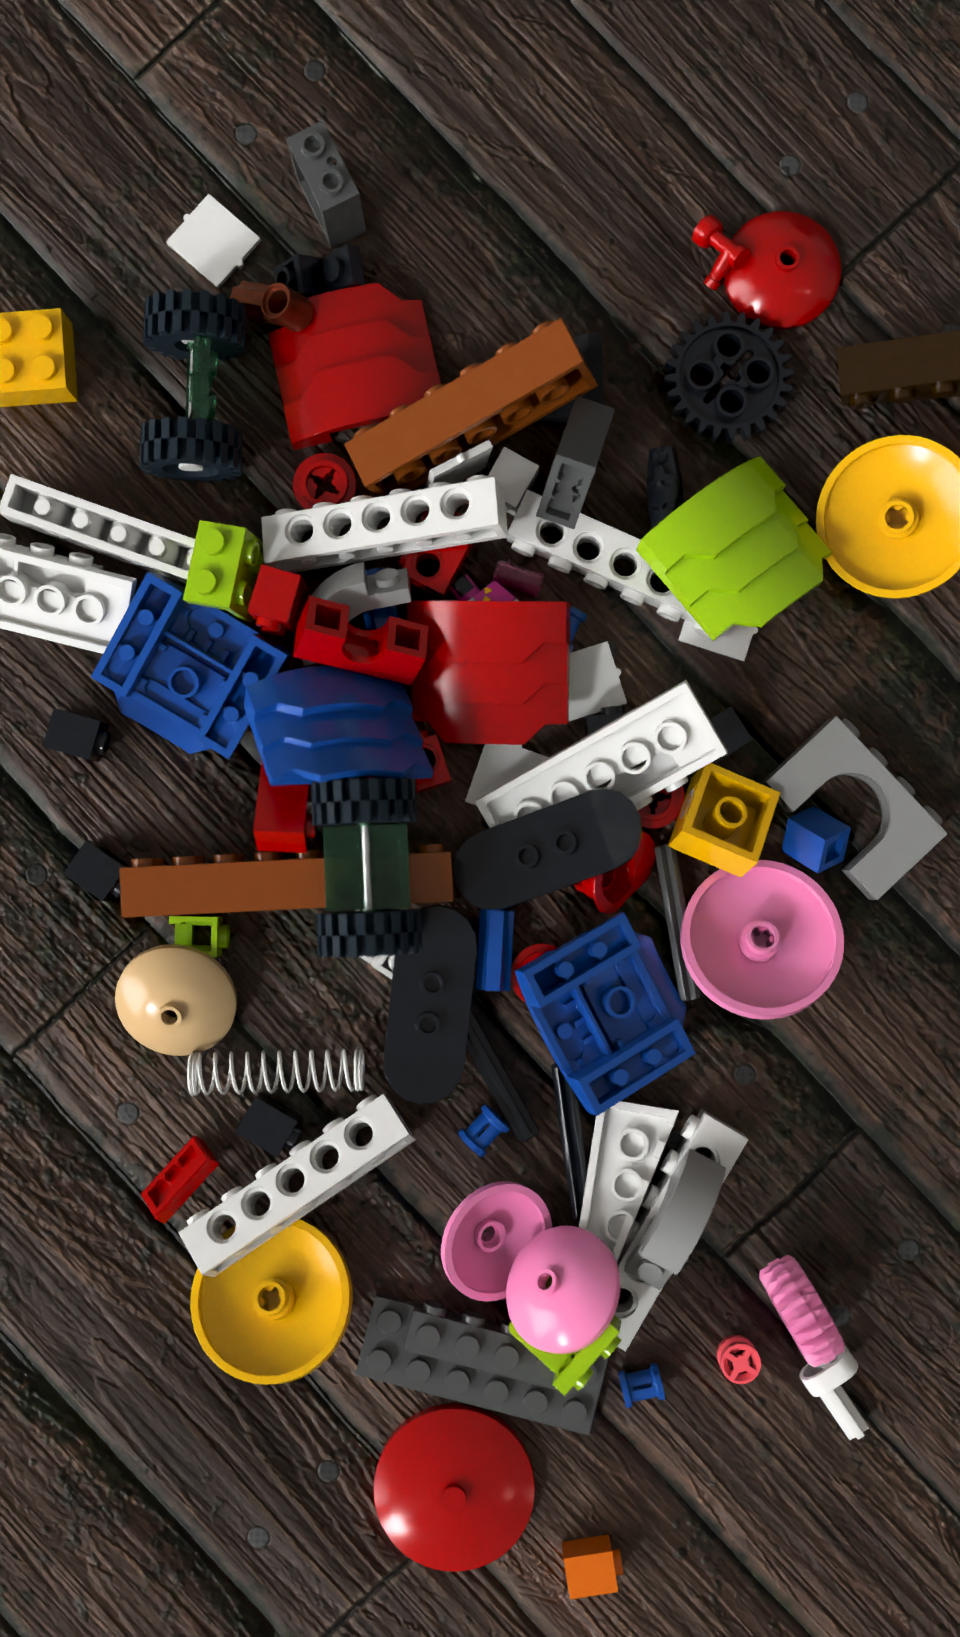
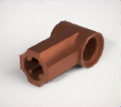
(274, 304)

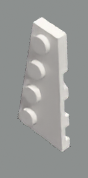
(620, 1168)

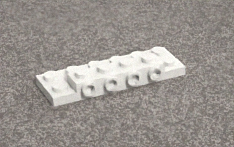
(60, 595)
(631, 755)

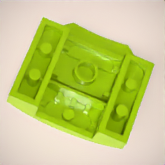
(736, 550)

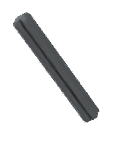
(674, 909)

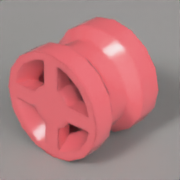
(745, 1365)

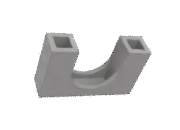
(905, 828)

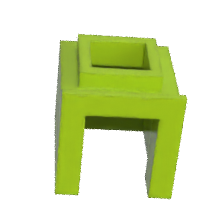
(185, 932)

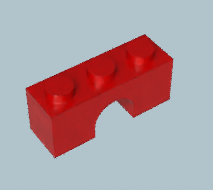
(388, 653)

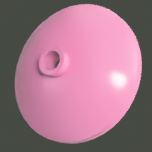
(482, 1263)
(581, 1292)

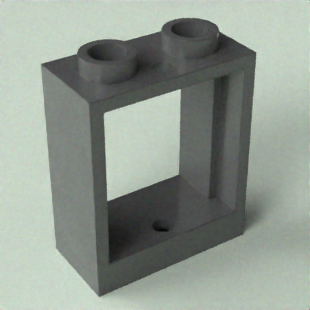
(326, 185)
(575, 462)

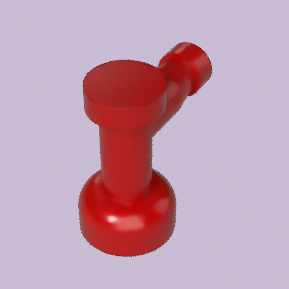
(709, 234)

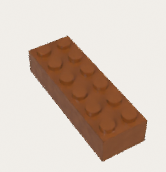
(480, 405)

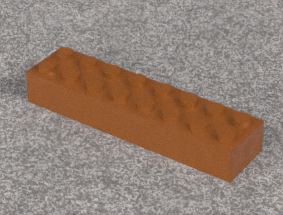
(258, 885)

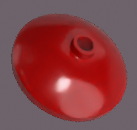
(778, 292)

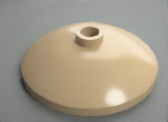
(178, 981)

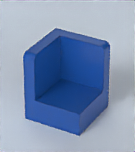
(816, 839)

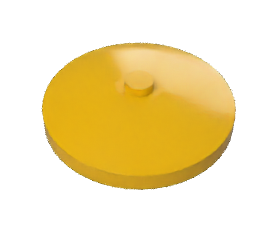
(893, 516)
(275, 1308)

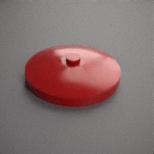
(454, 1487)

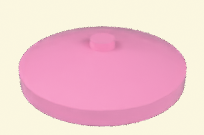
(762, 940)

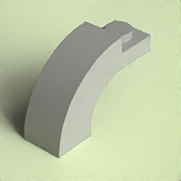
(364, 591)
(679, 1220)

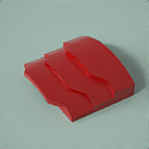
(352, 362)
(492, 669)

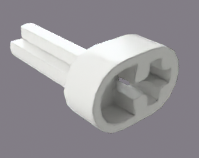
(826, 1382)

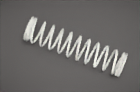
(196, 1084)

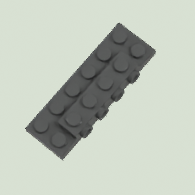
(470, 1363)

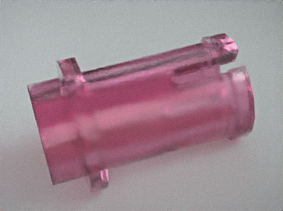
(518, 577)

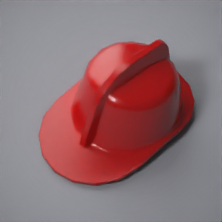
(616, 886)

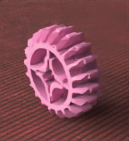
(801, 1310)

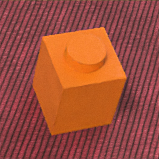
(591, 1566)

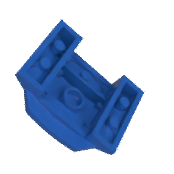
(186, 667)
(334, 726)
(606, 1012)

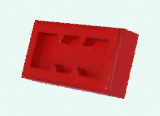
(179, 1179)

